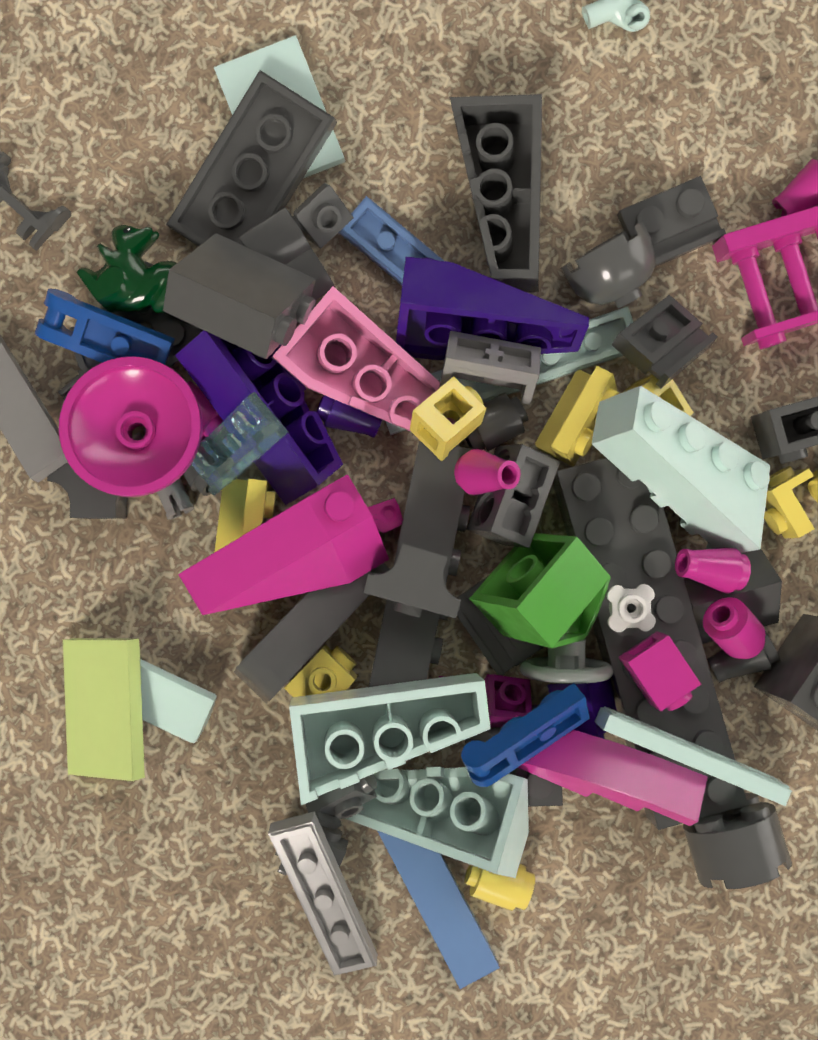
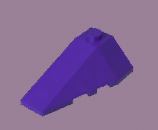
(453, 298)

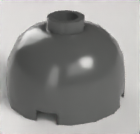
(614, 269)

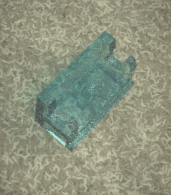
(238, 443)

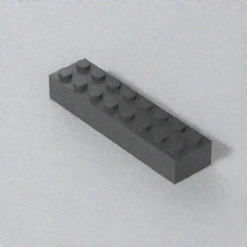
(636, 548)

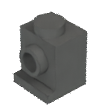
(343, 802)

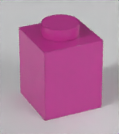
(660, 672)

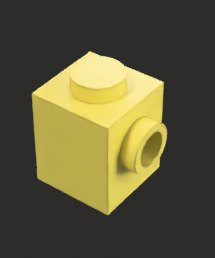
(324, 673)

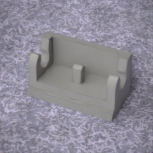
(492, 363)

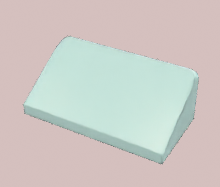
(174, 703)

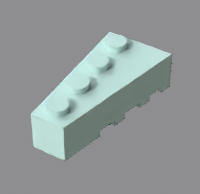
(686, 467)
(381, 727)

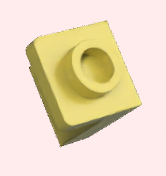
(784, 511)

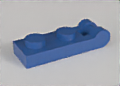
(99, 332)
(525, 736)

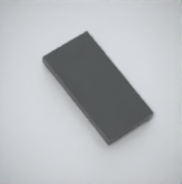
(253, 163)

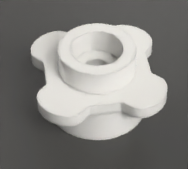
(621, 598)

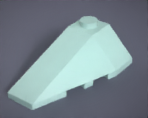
(453, 815)

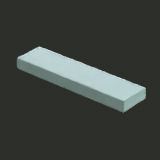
(693, 755)

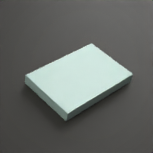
(287, 65)

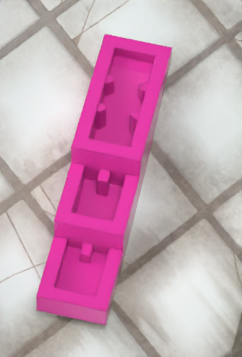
(621, 775)

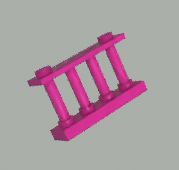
(785, 237)

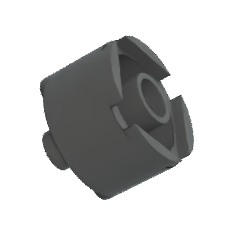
(739, 845)

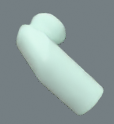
(627, 14)

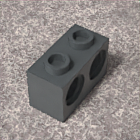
(514, 513)

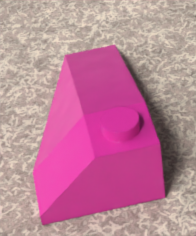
(301, 550)

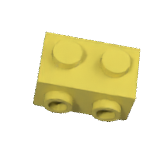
(572, 422)
(243, 509)

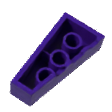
(230, 375)

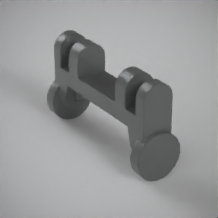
(43, 222)

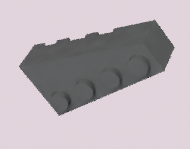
(503, 168)

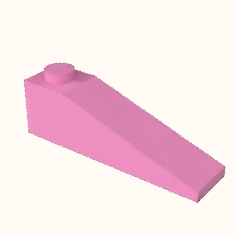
(356, 362)

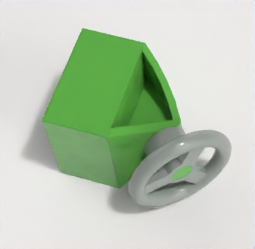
(549, 600)

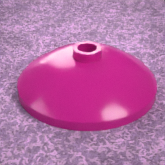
(106, 409)

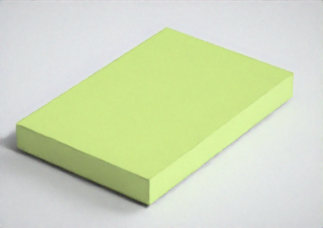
(103, 708)

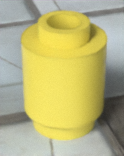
(500, 889)

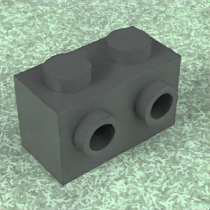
(787, 430)

